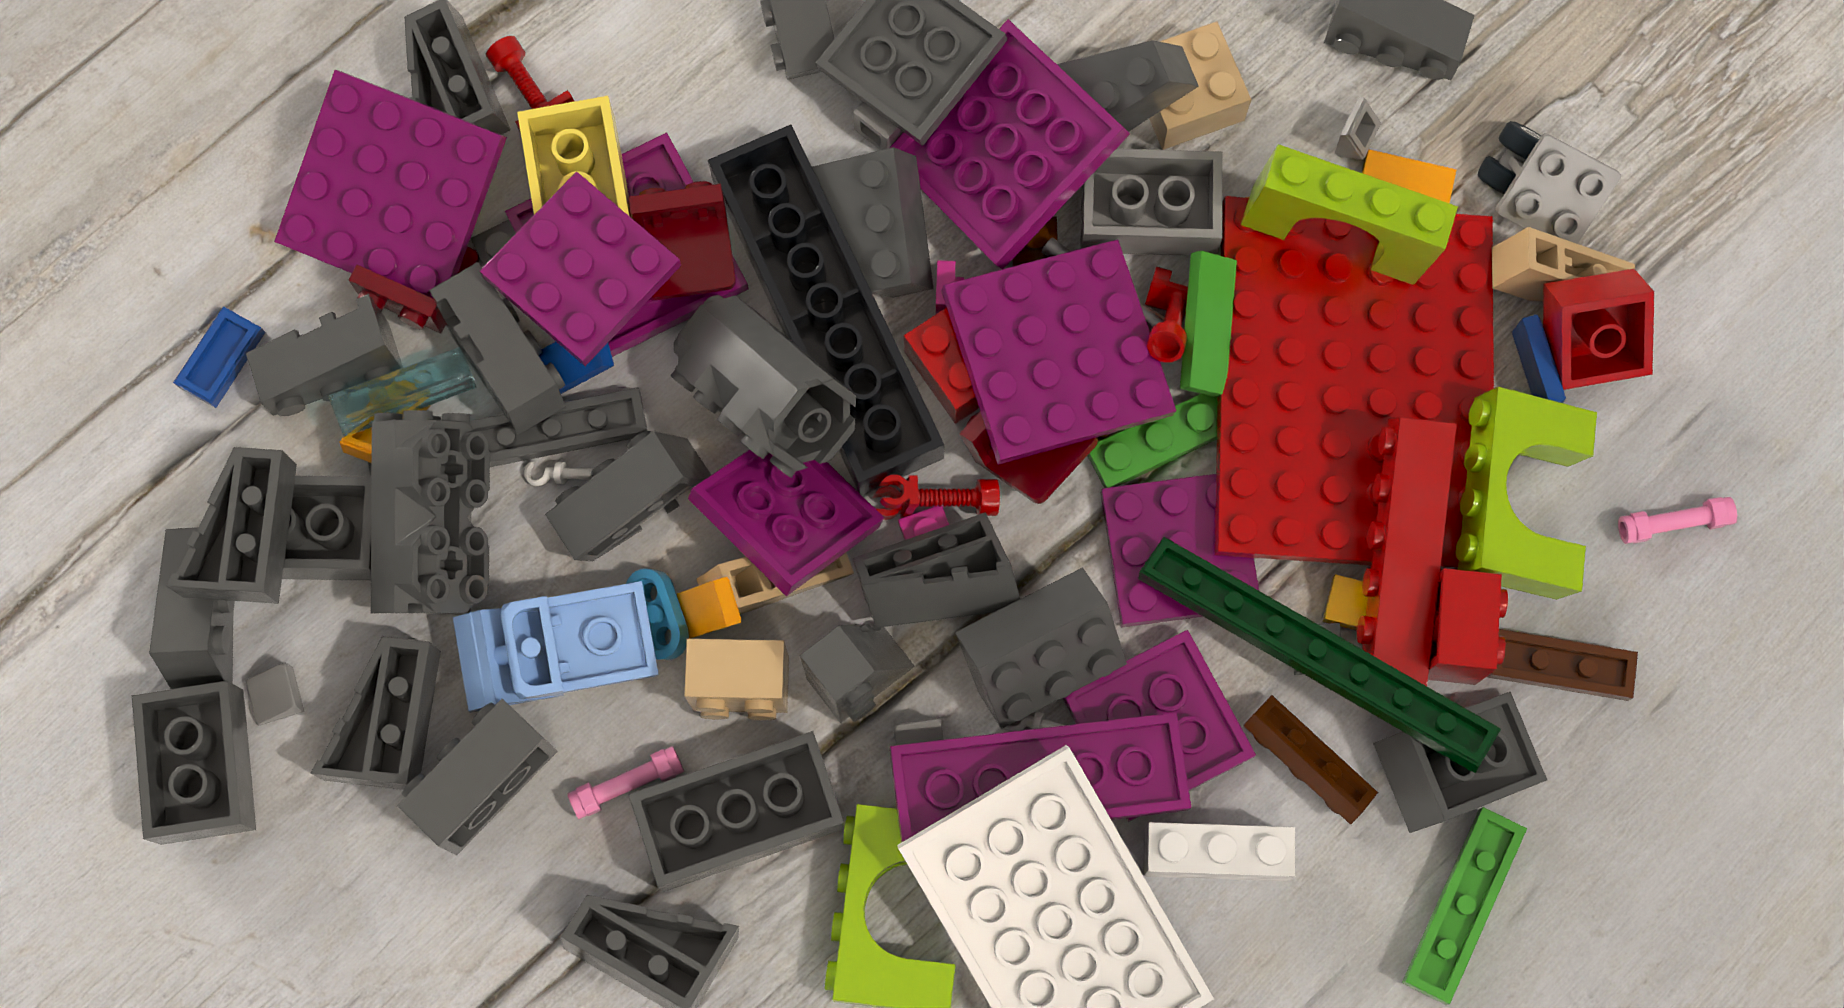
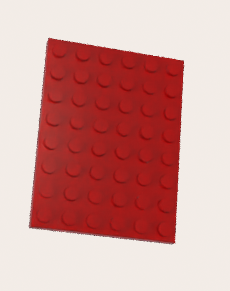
(1321, 368)

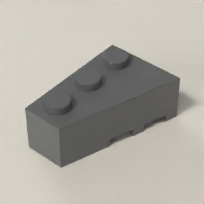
(1403, 33)
(1134, 79)
(649, 950)

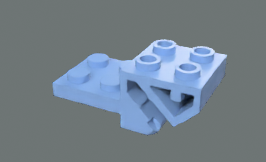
(555, 645)

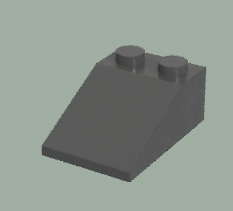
(1438, 789)

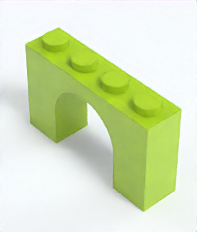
(1301, 186)
(1491, 534)
(863, 969)

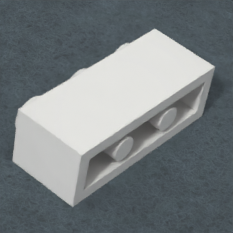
(1219, 851)

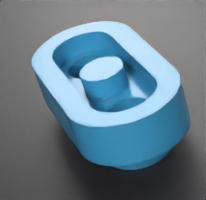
(663, 613)

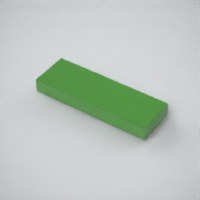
(1208, 323)

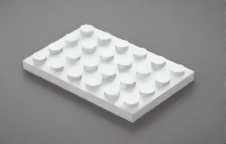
(1051, 899)

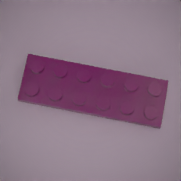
(1129, 762)

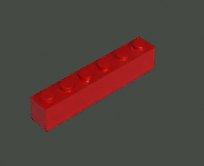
(1407, 543)

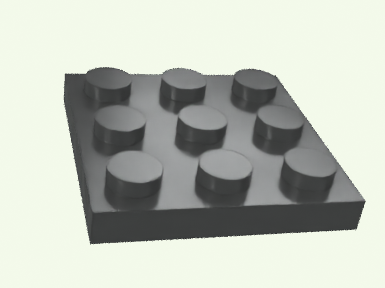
(911, 59)

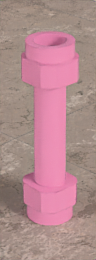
(1714, 513)
(587, 799)

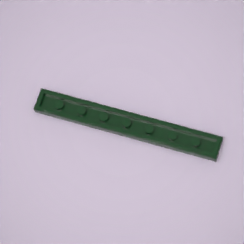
(1320, 654)

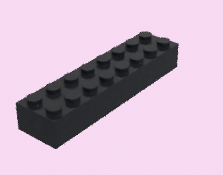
(826, 303)

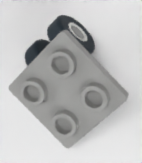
(1547, 183)

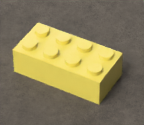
(573, 139)

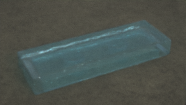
(402, 390)

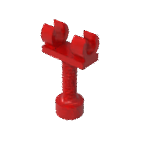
(507, 56)
(1167, 338)
(983, 497)

